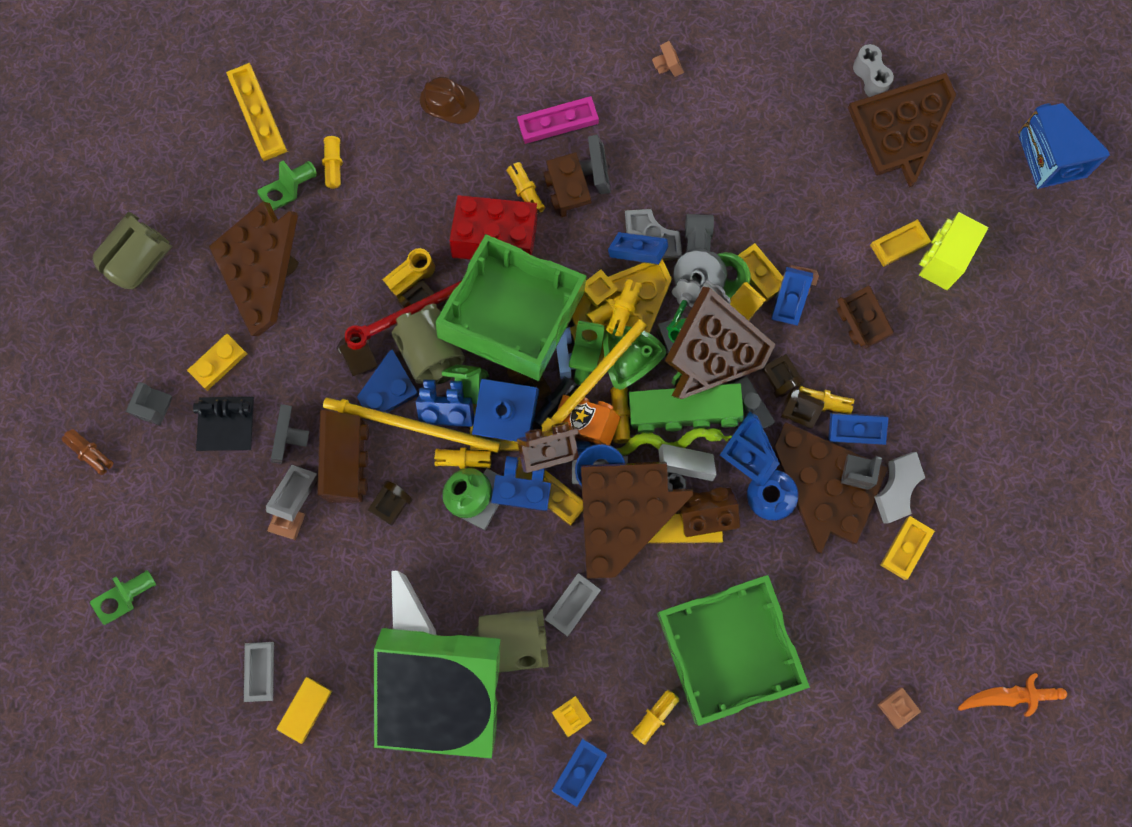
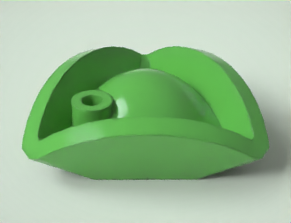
(636, 360)

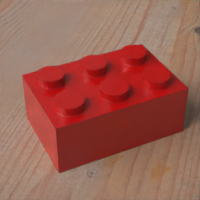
(502, 219)

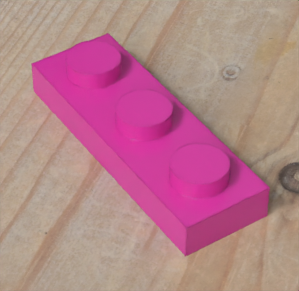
(557, 120)

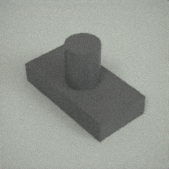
(597, 165)
(754, 404)
(286, 435)

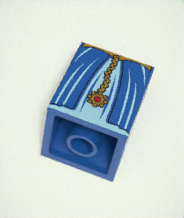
(1059, 146)

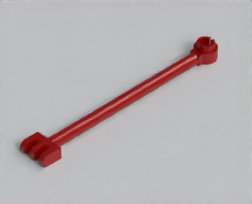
(365, 332)

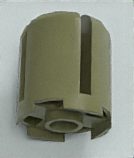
(130, 252)

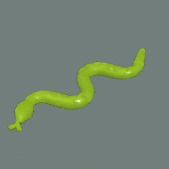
(650, 438)

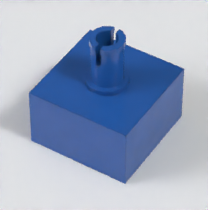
(504, 410)

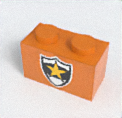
(595, 421)

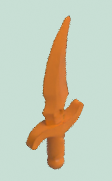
(1012, 696)

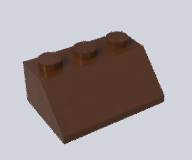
(342, 457)

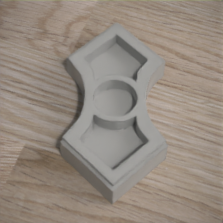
(643, 223)
(904, 475)

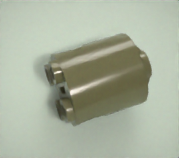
(422, 349)
(521, 638)

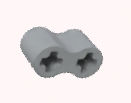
(872, 70)

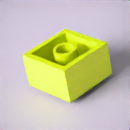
(952, 250)

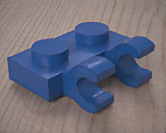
(448, 410)
(521, 492)

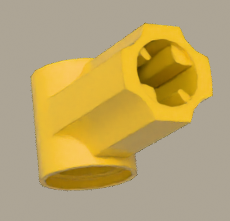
(406, 274)

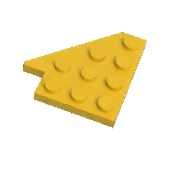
(655, 284)

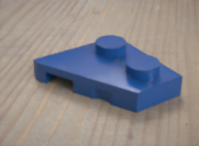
(387, 386)
(751, 450)

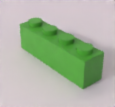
(661, 410)

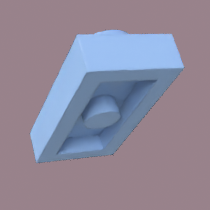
(562, 354)

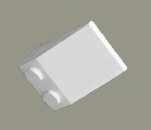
(407, 608)

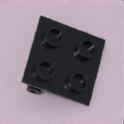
(224, 423)

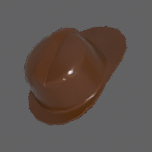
(449, 101)

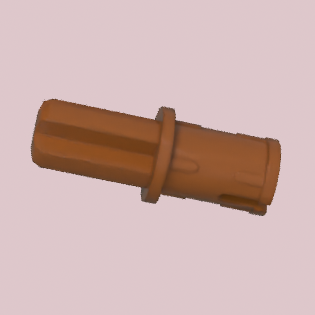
(87, 451)

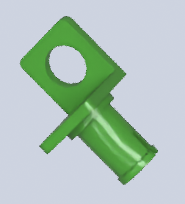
(287, 183)
(586, 352)
(470, 379)
(123, 594)

